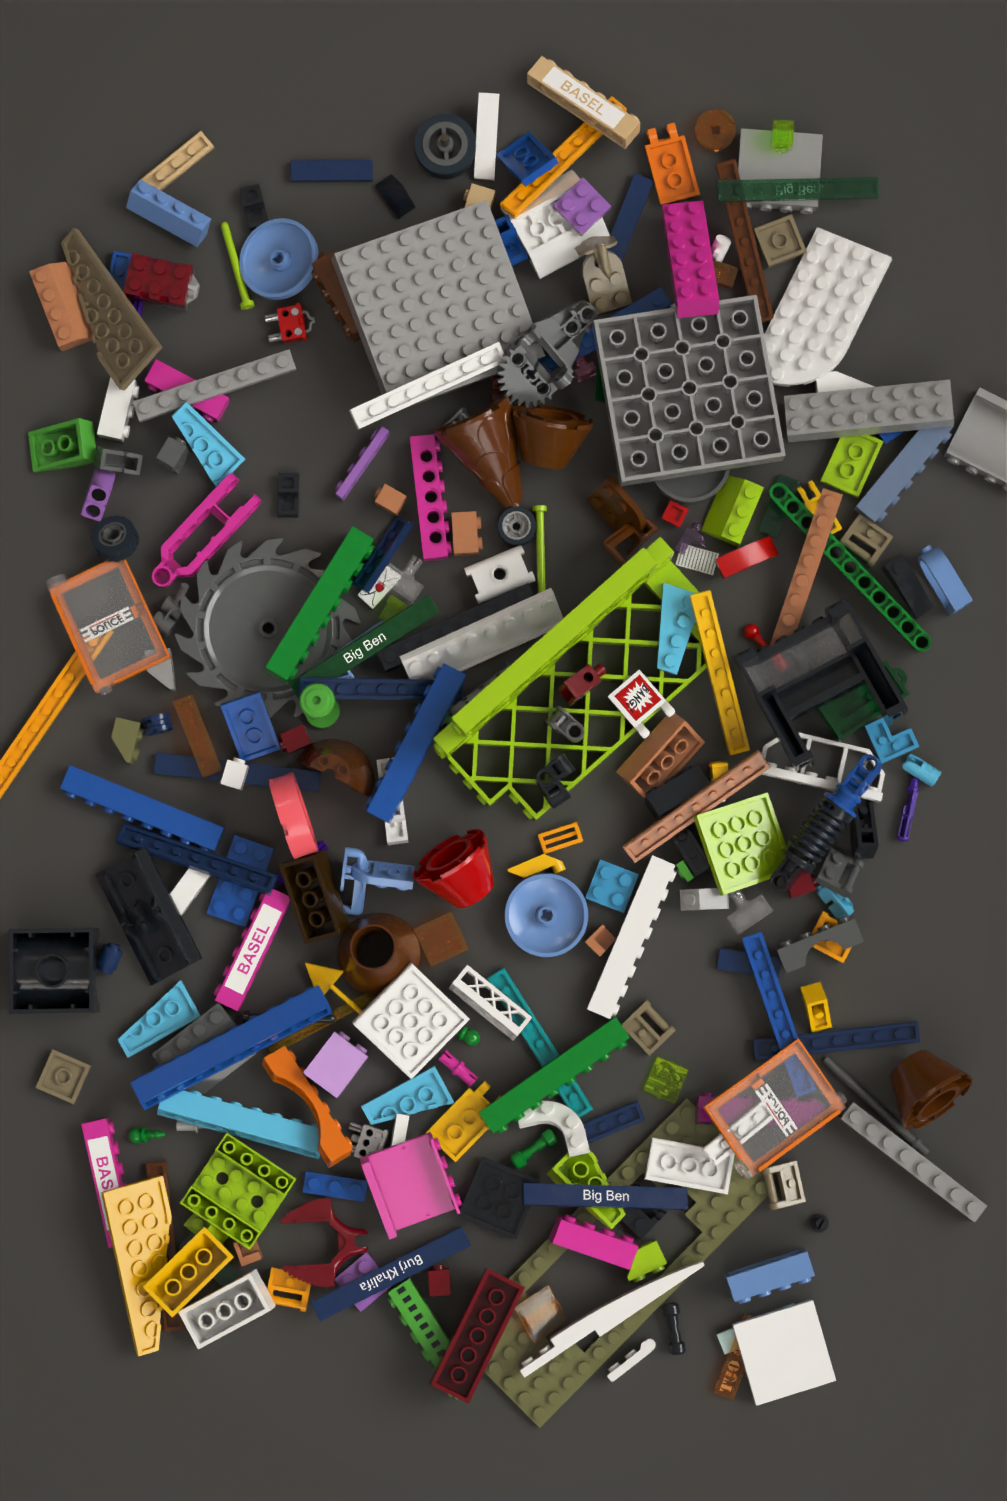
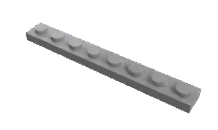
(214, 385)

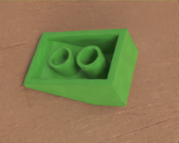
(62, 445)

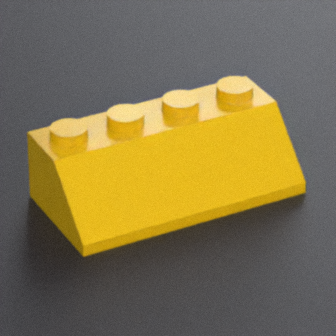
(188, 1271)

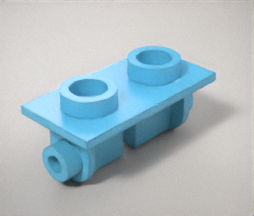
(841, 904)

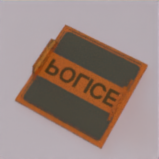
(540, 1314)

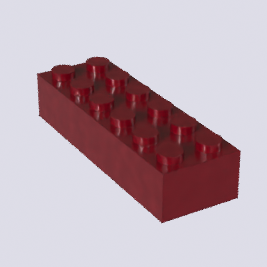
(476, 1335)

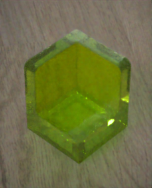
(392, 607)

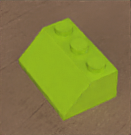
(732, 510)

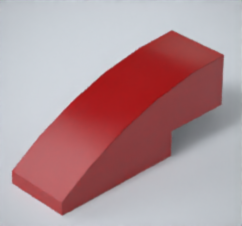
(746, 557)

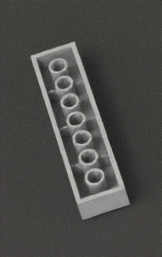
(869, 411)

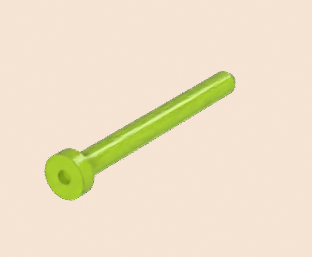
(246, 302)
(540, 546)

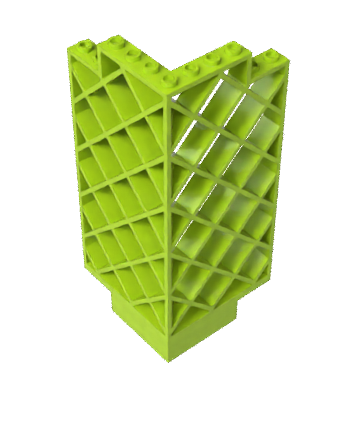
(648, 566)

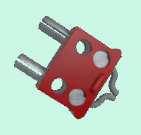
(293, 323)

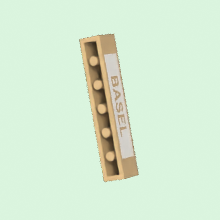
(583, 102)

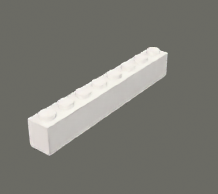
(631, 936)

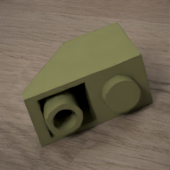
(126, 737)

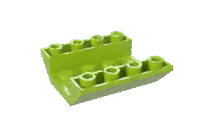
(230, 1204)

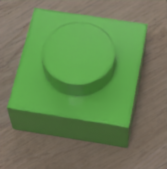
(684, 871)

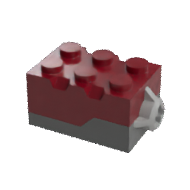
(161, 283)

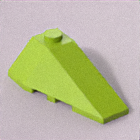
(585, 1171)

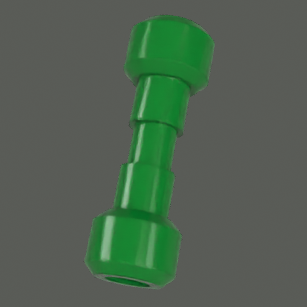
(547, 1138)

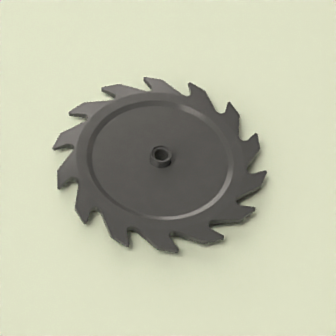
(235, 609)

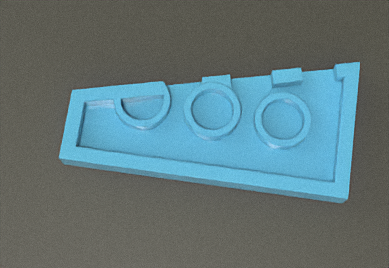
(165, 1017)

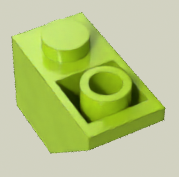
(647, 1259)

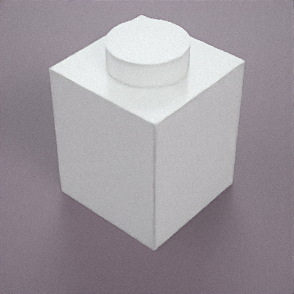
(235, 773)

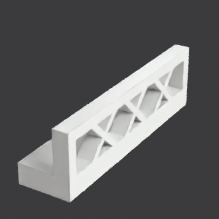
(483, 1006)

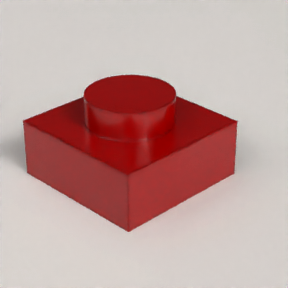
(674, 514)

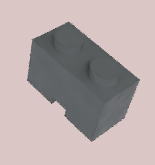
(173, 454)
(118, 460)

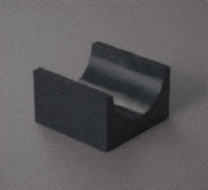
(53, 970)

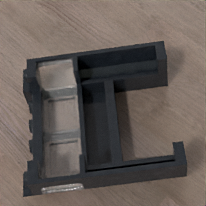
(813, 670)

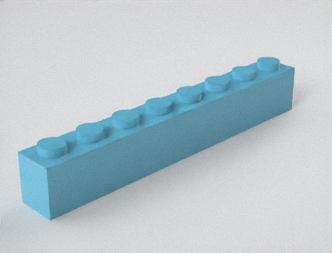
(242, 1122)

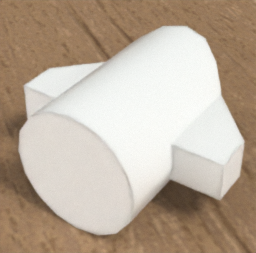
(720, 247)

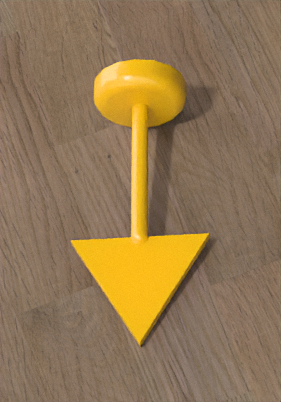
(325, 978)

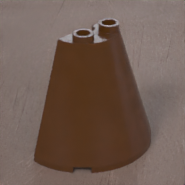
(344, 759)

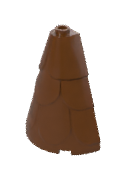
(488, 450)

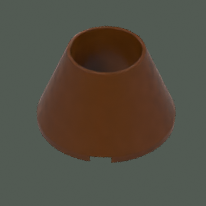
(549, 434)
(375, 980)
(926, 1088)

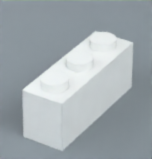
(117, 411)

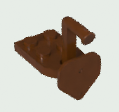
(622, 516)

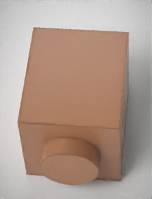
(390, 499)

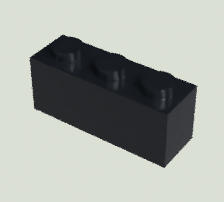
(675, 791)

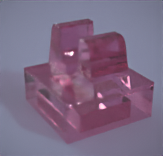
(584, 370)

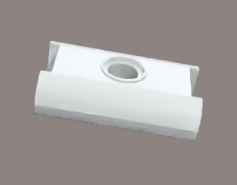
(490, 587)

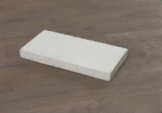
(687, 1166)

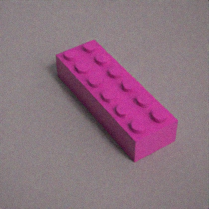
(690, 259)

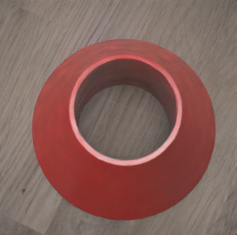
(458, 869)

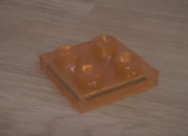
(441, 939)

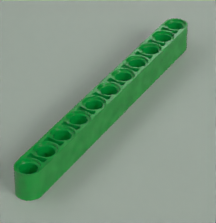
(859, 572)

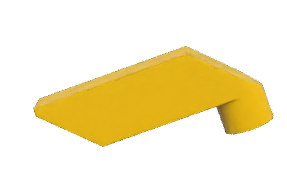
(536, 865)

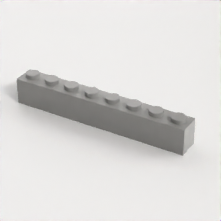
(912, 1161)

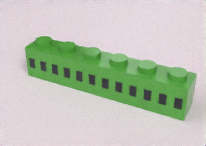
(420, 1319)

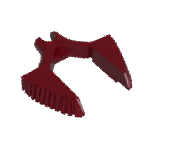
(322, 1211)

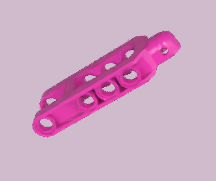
(169, 569)

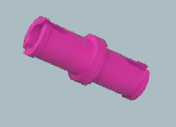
(458, 1068)

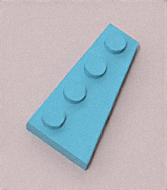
(211, 449)
(675, 627)
(412, 1096)

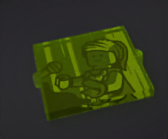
(665, 1079)

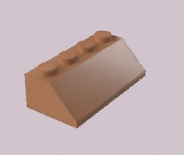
(61, 304)
(660, 755)

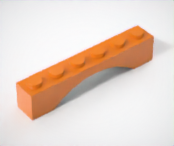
(285, 1071)

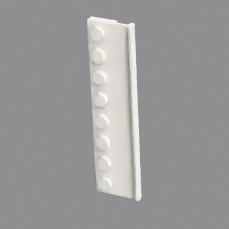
(486, 637)

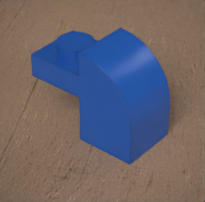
(510, 240)

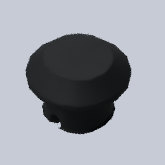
(819, 1223)

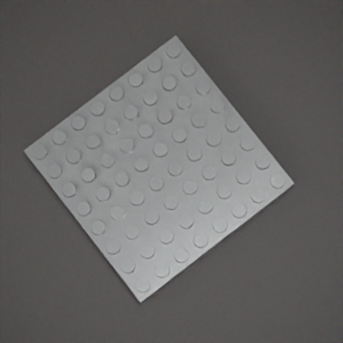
(433, 296)
(688, 392)

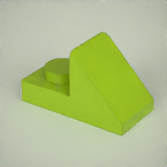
(196, 1223)

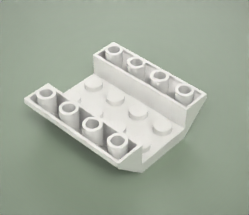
(547, 234)

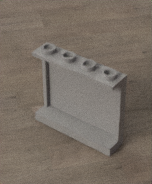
(760, 162)
(982, 439)

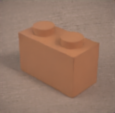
(465, 533)

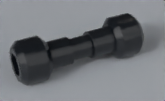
(671, 1311)

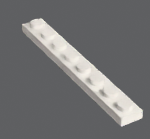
(427, 385)

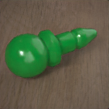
(470, 1037)
(138, 1135)

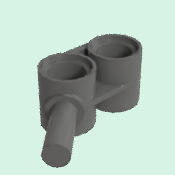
(170, 612)

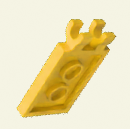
(461, 1124)

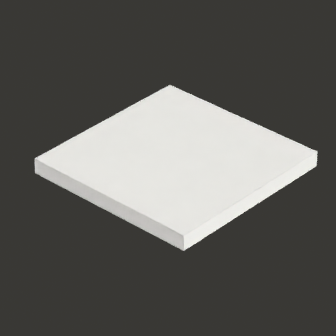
(410, 1020)
(784, 1352)

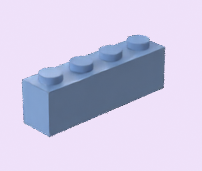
(168, 213)

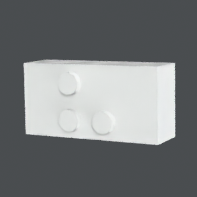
(227, 1309)

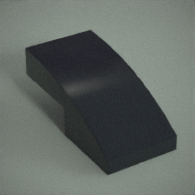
(254, 205)
(288, 495)

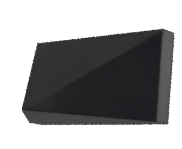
(395, 196)

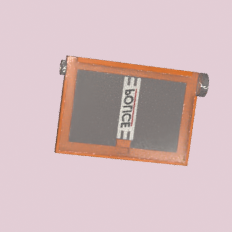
(108, 623)
(774, 1108)

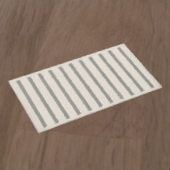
(698, 560)

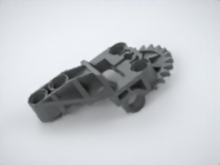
(558, 342)

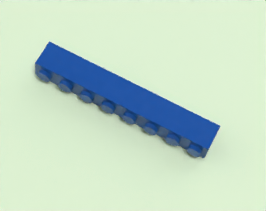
(416, 743)
(140, 807)

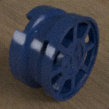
(157, 724)

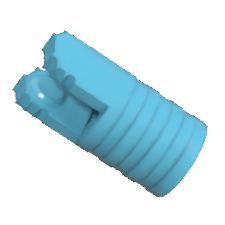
(921, 770)

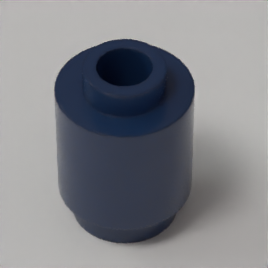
(109, 958)

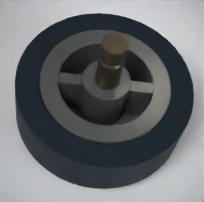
(445, 146)

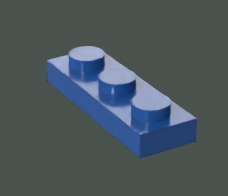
(335, 1186)

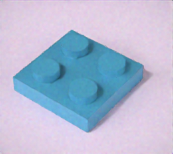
(611, 886)

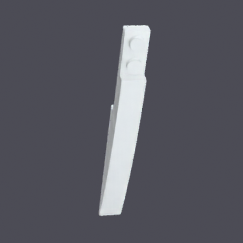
(608, 1315)

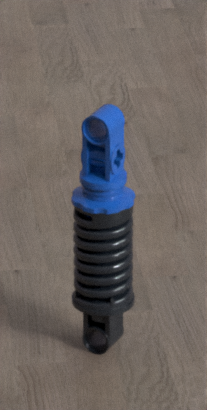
(825, 825)

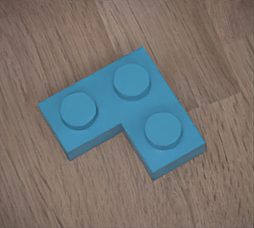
(889, 746)

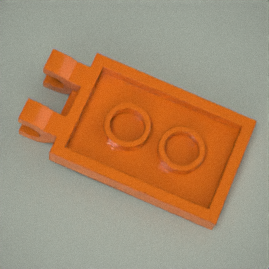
(671, 166)

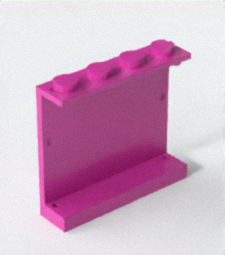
(410, 1182)

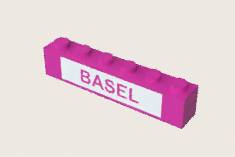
(252, 950)
(103, 1161)

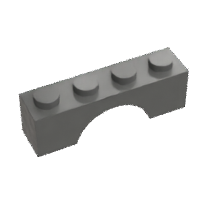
(794, 953)

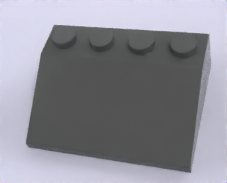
(212, 1023)

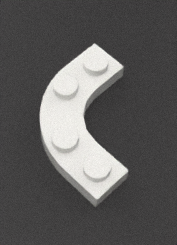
(562, 1118)

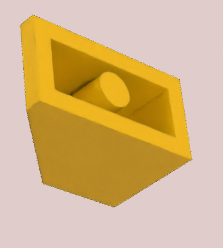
(816, 1007)

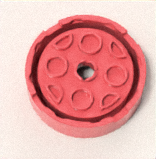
(293, 815)

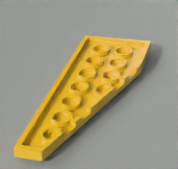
(139, 1234)

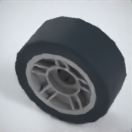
(518, 516)

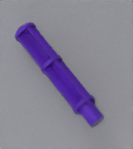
(908, 810)

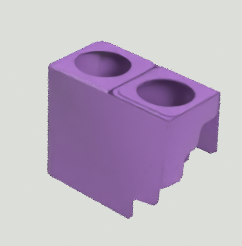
(102, 480)

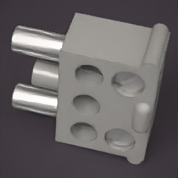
(377, 1140)

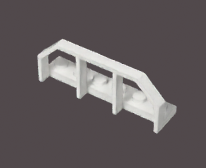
(829, 783)

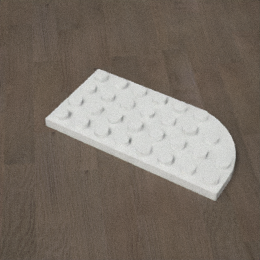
(822, 308)

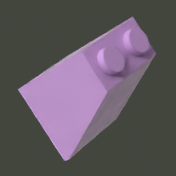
(336, 1063)

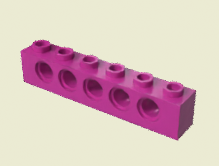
(419, 446)

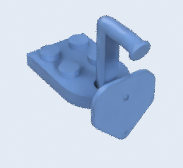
(374, 873)

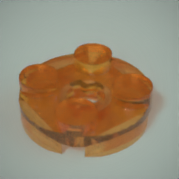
(715, 141)

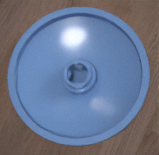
(278, 259)
(546, 915)

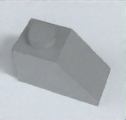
(165, 672)
(703, 899)

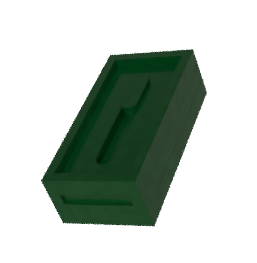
(857, 707)

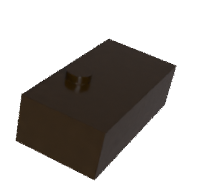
(314, 897)

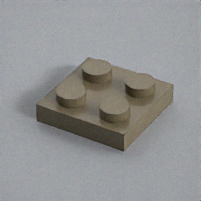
(779, 241)
(63, 1076)

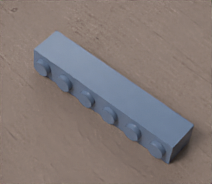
(900, 472)

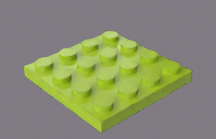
(741, 842)

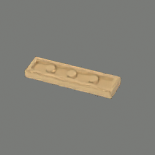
(179, 161)

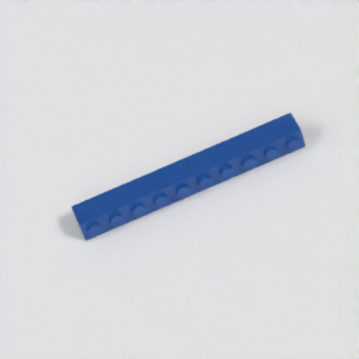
(230, 1047)

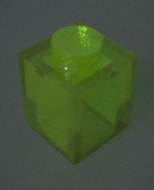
(782, 135)

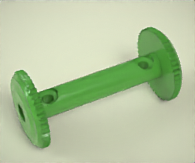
(319, 705)

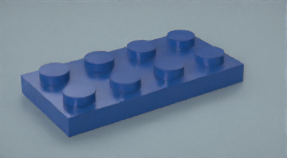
(234, 901)

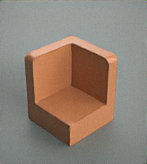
(600, 940)
(248, 1256)

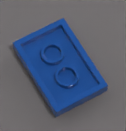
(527, 159)
(250, 726)

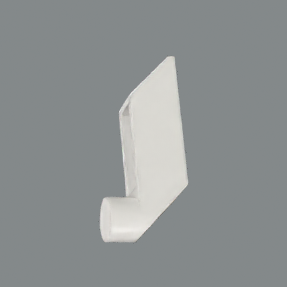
(399, 1129)

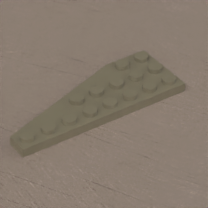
(117, 328)

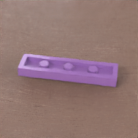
(366, 456)

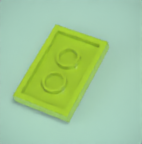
(851, 463)

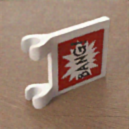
(638, 700)

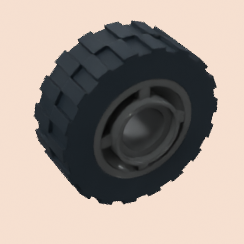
(114, 538)

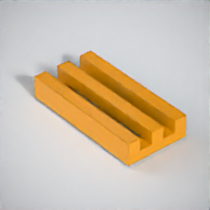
(577, 832)

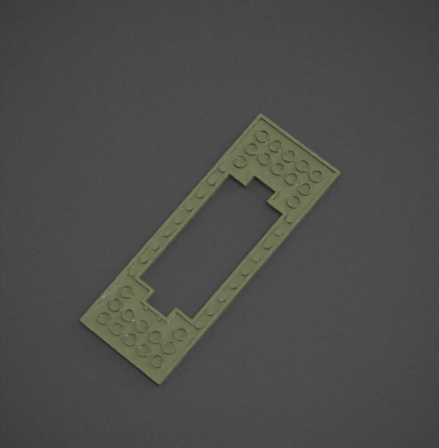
(713, 1213)

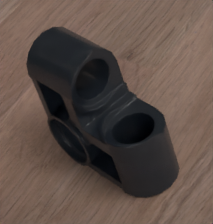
(555, 791)

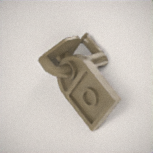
(607, 282)

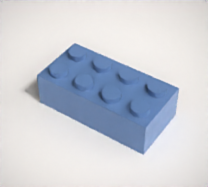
(768, 1275)

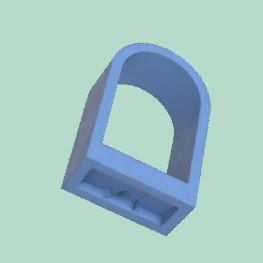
(943, 579)

